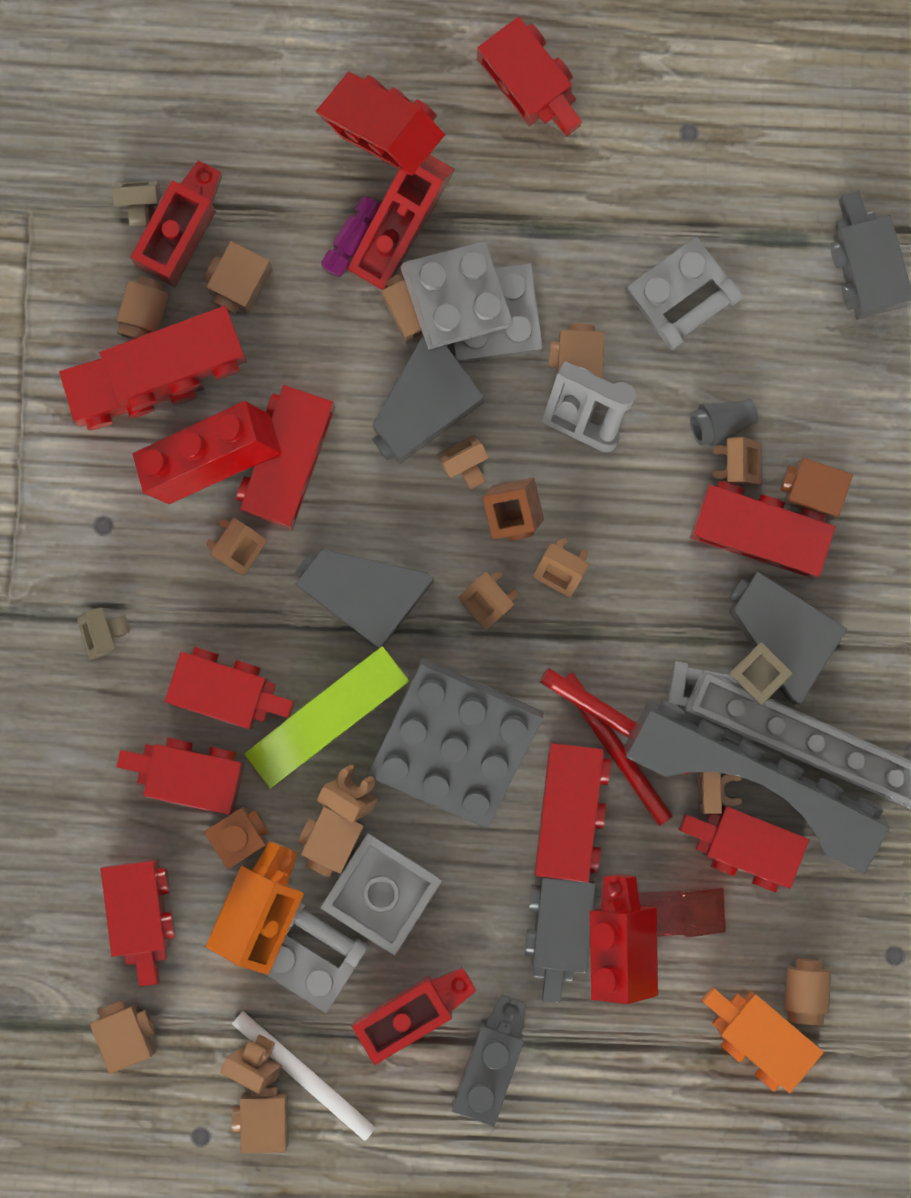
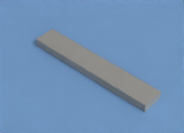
(802, 738)

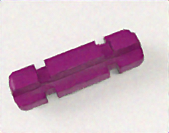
(350, 236)

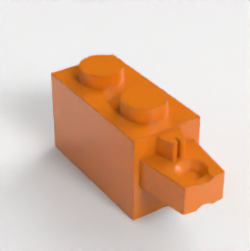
(257, 911)
(764, 1037)

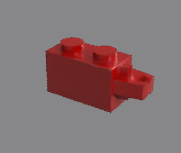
(529, 76)
(178, 224)
(222, 691)
(186, 776)
(749, 845)
(138, 915)
(623, 944)
(412, 1014)

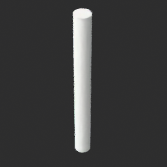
(307, 1078)

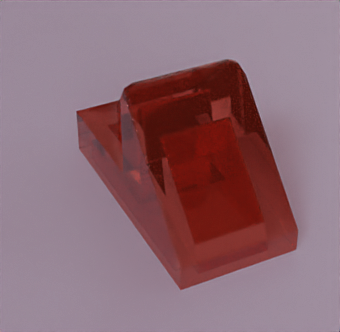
(687, 911)

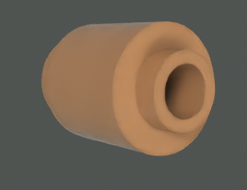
(142, 308)
(807, 992)

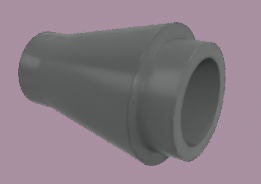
(720, 421)

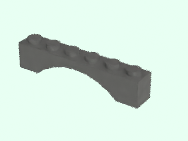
(676, 746)

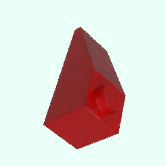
(399, 221)

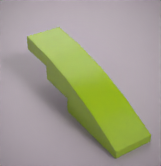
(326, 717)

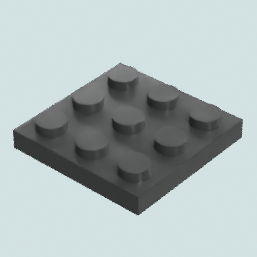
(455, 743)

